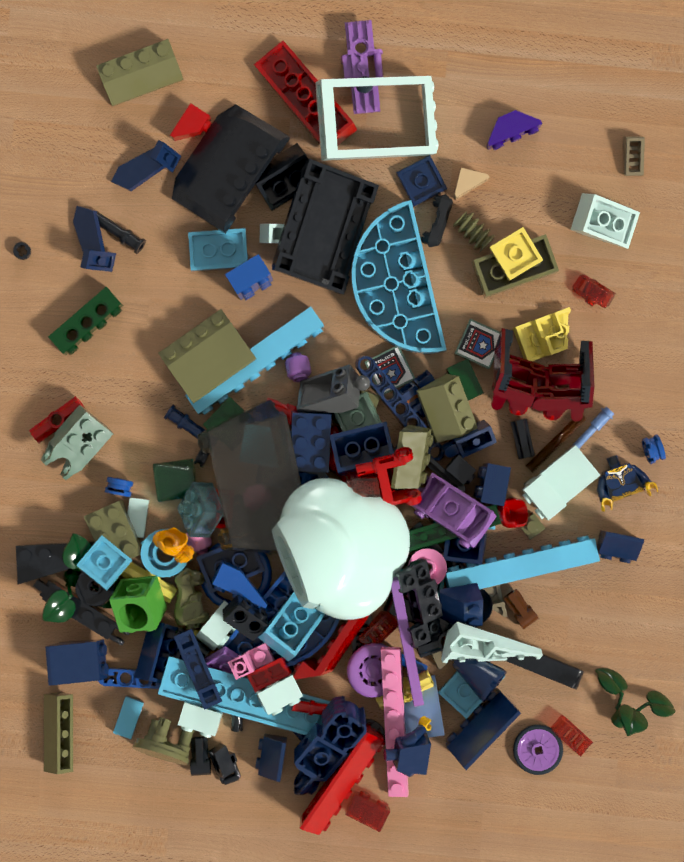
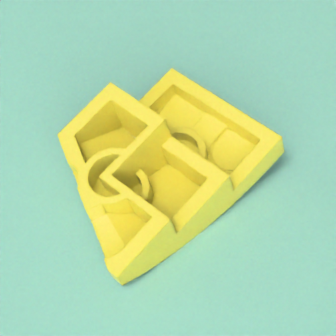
(543, 335)

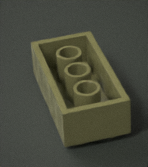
(493, 279)

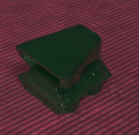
(173, 479)

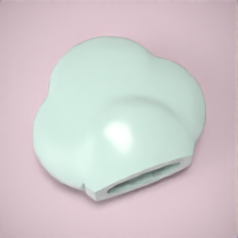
(340, 548)

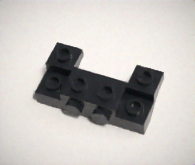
(423, 601)

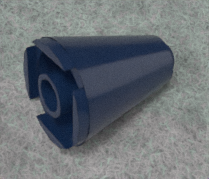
(480, 676)

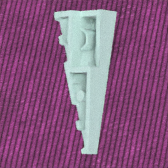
(469, 642)

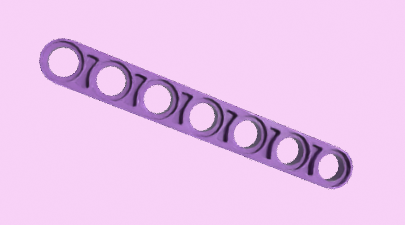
(406, 641)

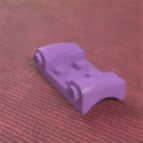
(454, 511)

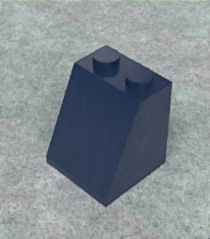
(76, 662)

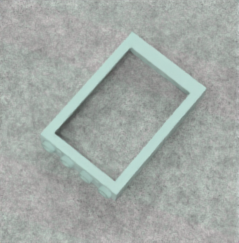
(327, 119)

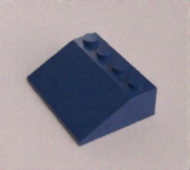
(482, 728)

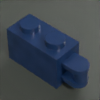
(471, 442)

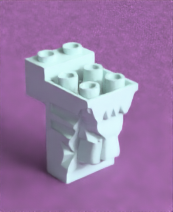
(559, 483)

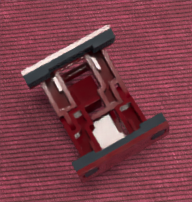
(541, 381)

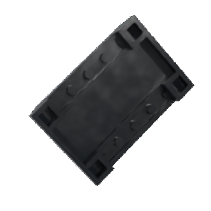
(324, 226)

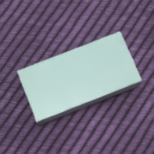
(138, 515)

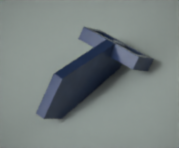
(145, 166)
(91, 241)

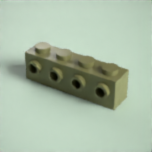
(58, 733)

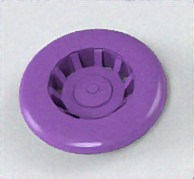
(370, 670)

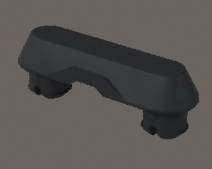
(444, 206)

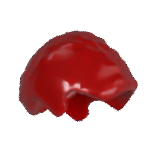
(513, 513)

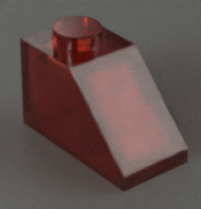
(364, 485)

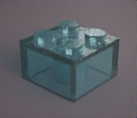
(200, 509)

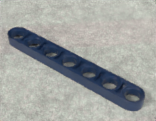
(395, 400)

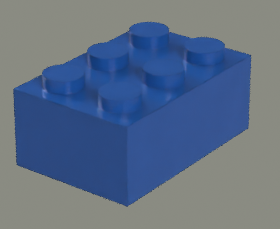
(250, 277)

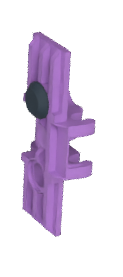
(355, 65)

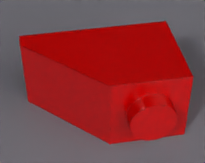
(191, 124)

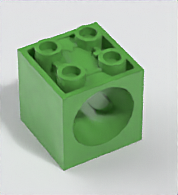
(138, 604)

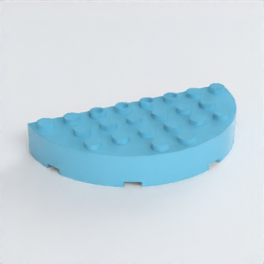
(394, 283)

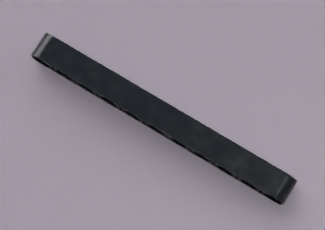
(544, 666)

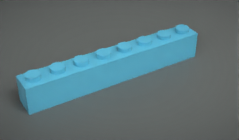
(266, 352)
(525, 565)

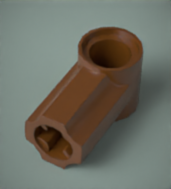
(522, 611)

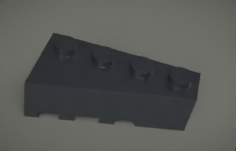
(39, 560)

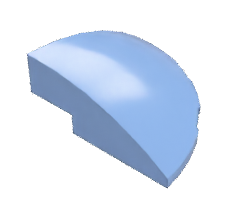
(430, 709)

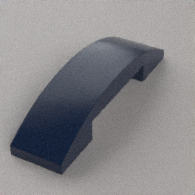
(197, 669)

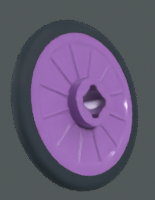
(533, 737)

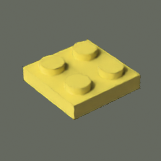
(516, 254)

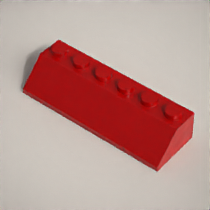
(339, 785)

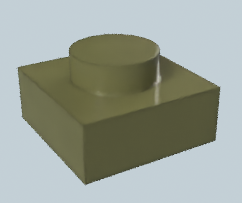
(532, 527)

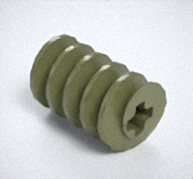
(474, 231)

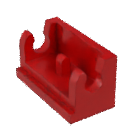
(269, 674)

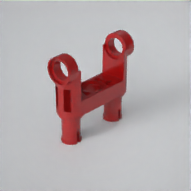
(380, 465)

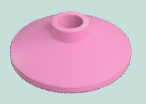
(435, 559)

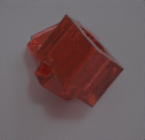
(593, 292)

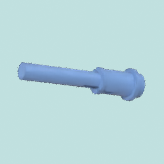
(599, 421)

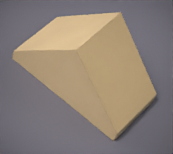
(468, 181)

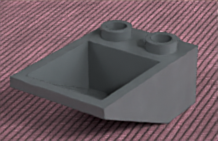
(332, 391)

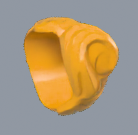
(175, 544)

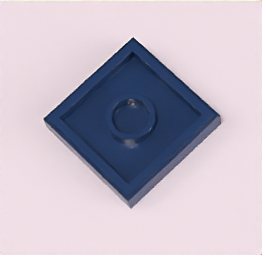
(421, 181)

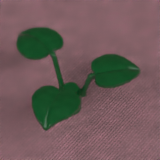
(59, 606)
(627, 717)

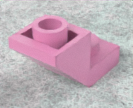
(251, 660)

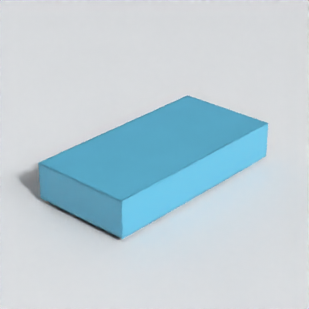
(128, 717)

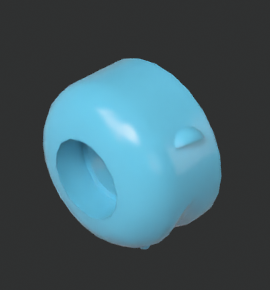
(154, 564)

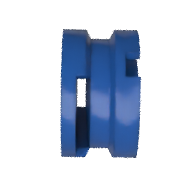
(653, 449)
(119, 484)

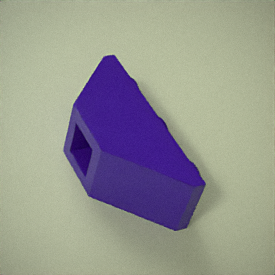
(511, 127)

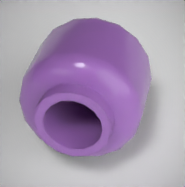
(297, 367)

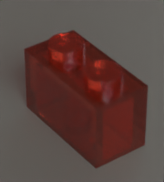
(367, 810)

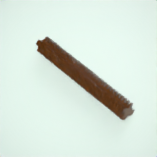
(553, 444)

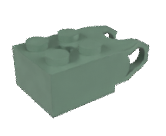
(75, 445)

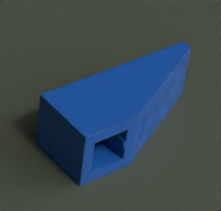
(232, 579)

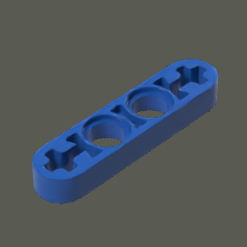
(134, 682)

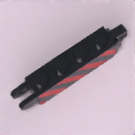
(89, 616)

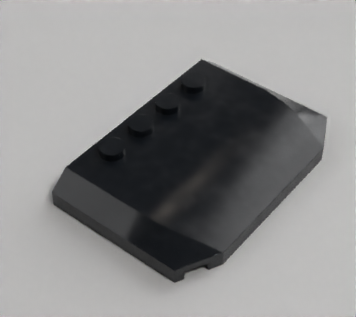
(226, 166)

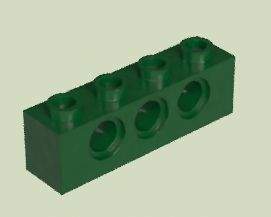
(75, 322)

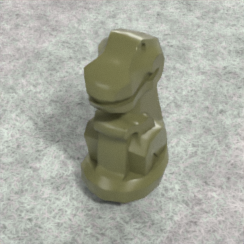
(188, 604)

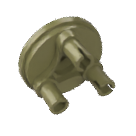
(157, 746)

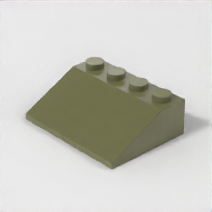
(207, 356)

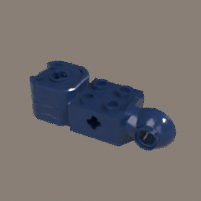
(328, 744)

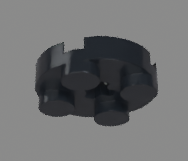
(89, 596)

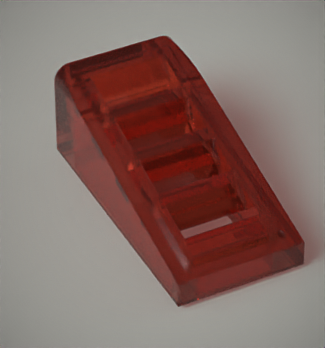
(373, 626)
(562, 726)

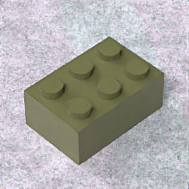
(116, 527)

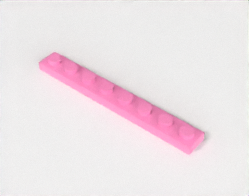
(393, 714)

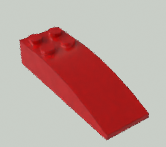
(298, 90)

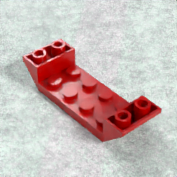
(337, 649)

